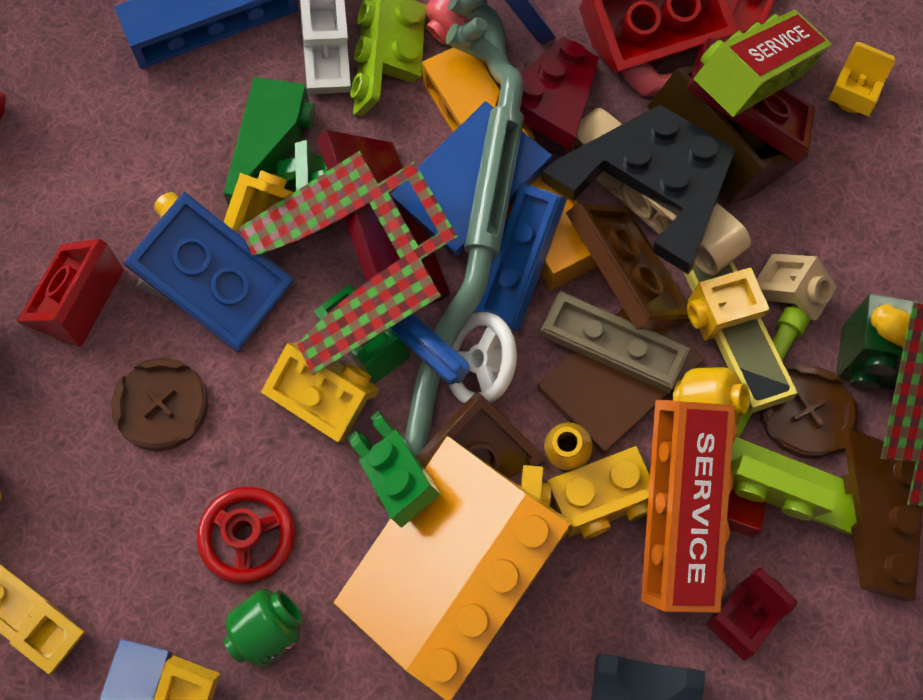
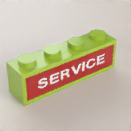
(760, 61)

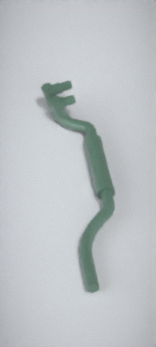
(490, 196)

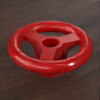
(232, 522)

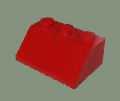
(650, 30)

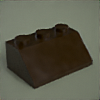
(754, 161)

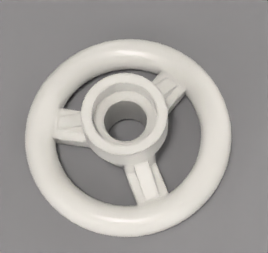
(490, 359)

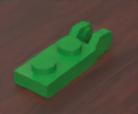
(394, 471)

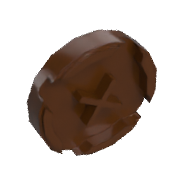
(159, 404)
(810, 420)

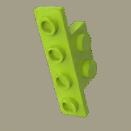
(387, 44)
(791, 485)

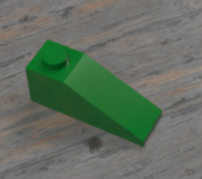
(269, 129)

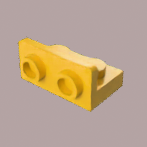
(324, 400)
(602, 493)

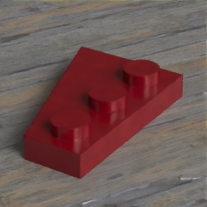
(558, 90)

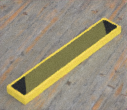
(751, 355)

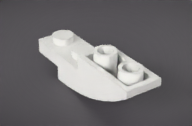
(325, 46)

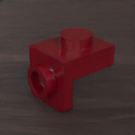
(751, 613)

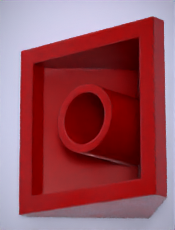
(73, 291)

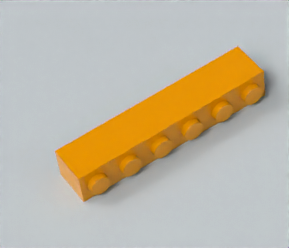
(458, 88)

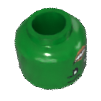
(262, 627)

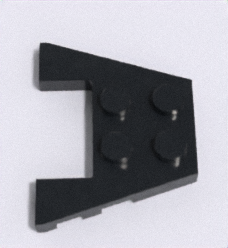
(665, 162)

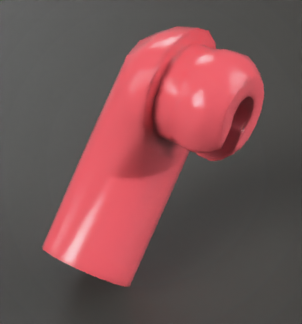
(645, 80)

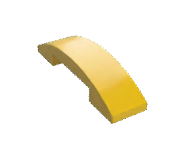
(35, 624)

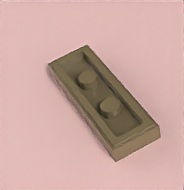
(614, 342)

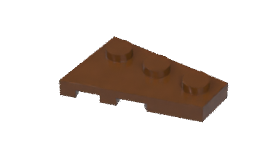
(488, 436)
(886, 527)

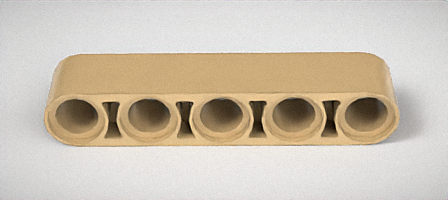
(725, 234)

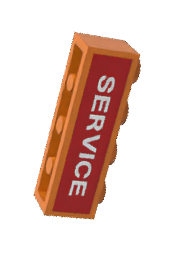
(688, 506)

